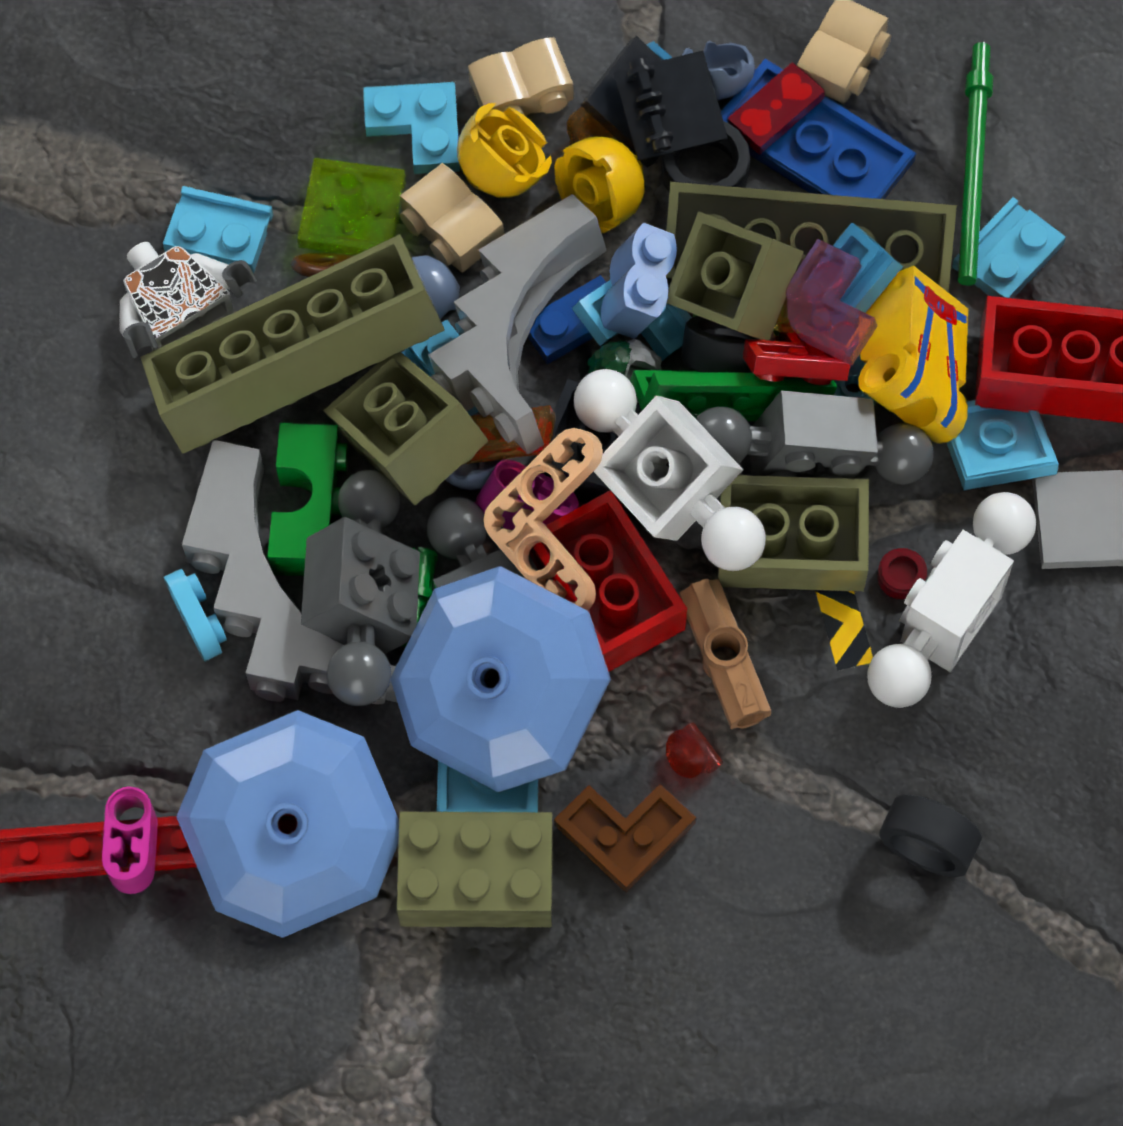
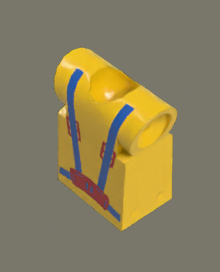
(918, 355)

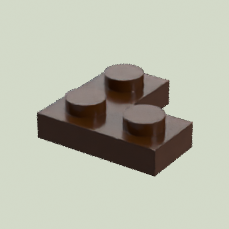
(627, 845)

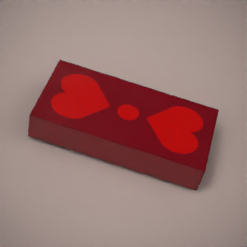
(776, 107)

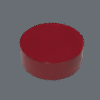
(900, 571)

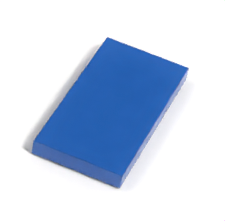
(829, 148)

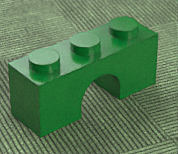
(307, 459)

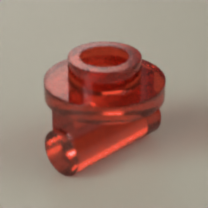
(691, 752)

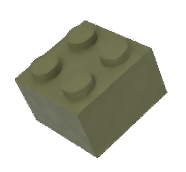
(733, 276)

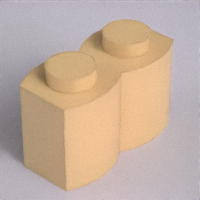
(844, 49)
(526, 79)
(449, 217)

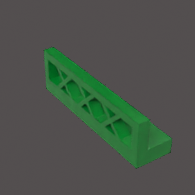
(707, 390)

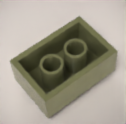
(406, 426)
(811, 531)
(475, 869)

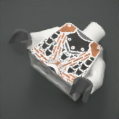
(175, 294)

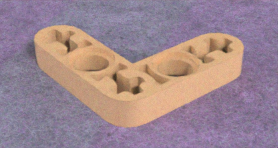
(530, 526)

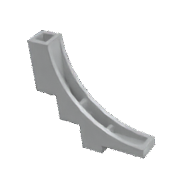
(496, 317)
(249, 599)

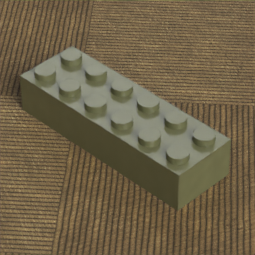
(909, 231)
(291, 344)

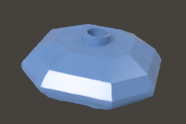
(545, 690)
(341, 811)

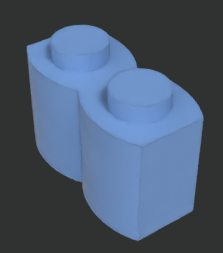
(639, 281)

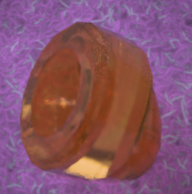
(583, 126)

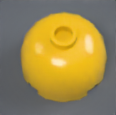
(502, 152)
(603, 178)

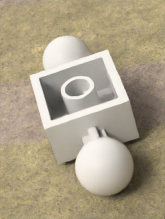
(675, 496)
(953, 600)

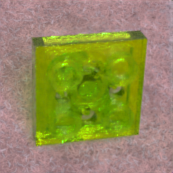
(353, 193)

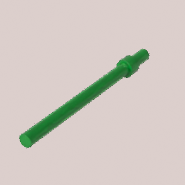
(978, 90)

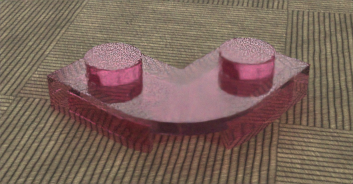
(816, 304)

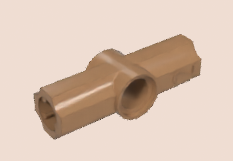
(732, 679)

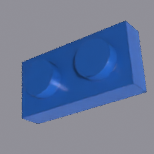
(558, 327)

